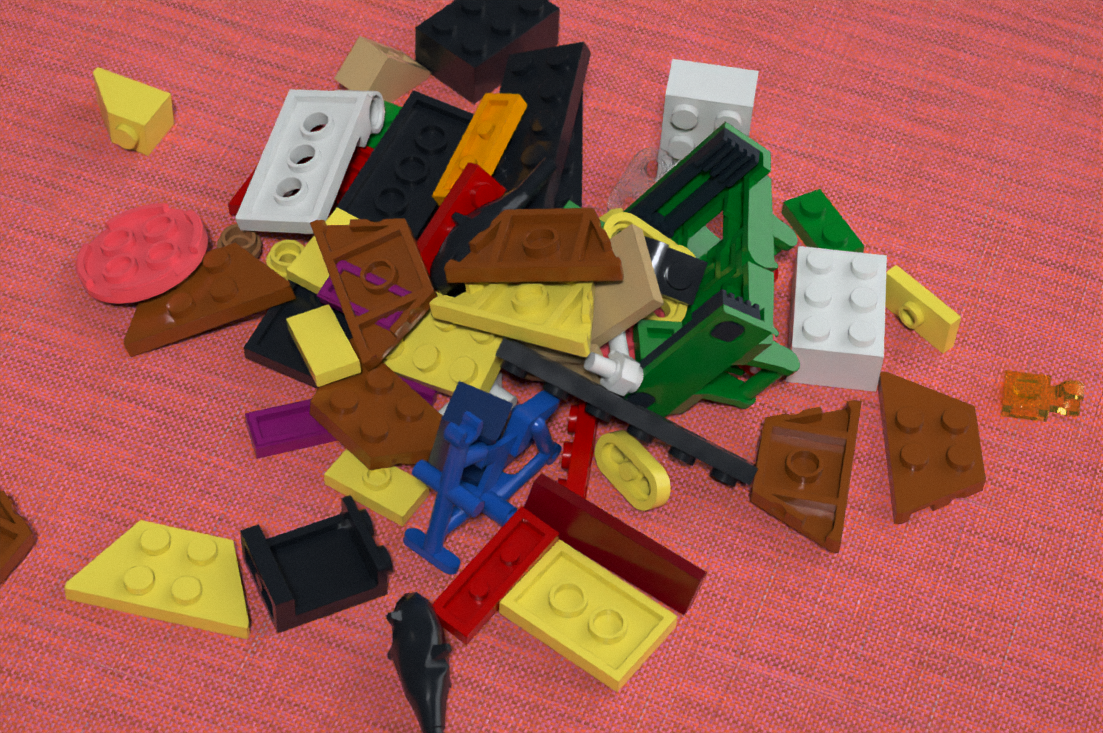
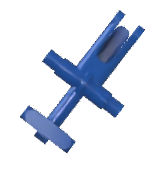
(495, 487)

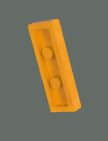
(484, 138)

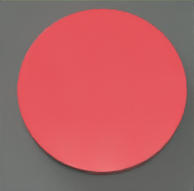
(142, 253)

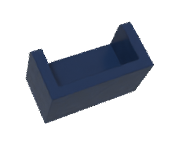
(485, 406)

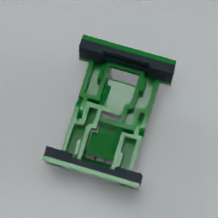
(734, 305)

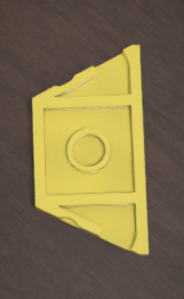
(531, 312)
(168, 578)

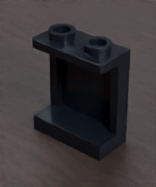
(317, 567)

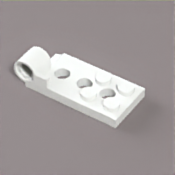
(349, 121)

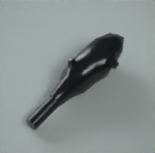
(467, 227)
(421, 659)

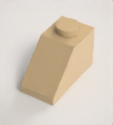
(380, 69)

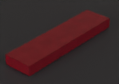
(616, 545)

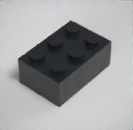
(472, 39)

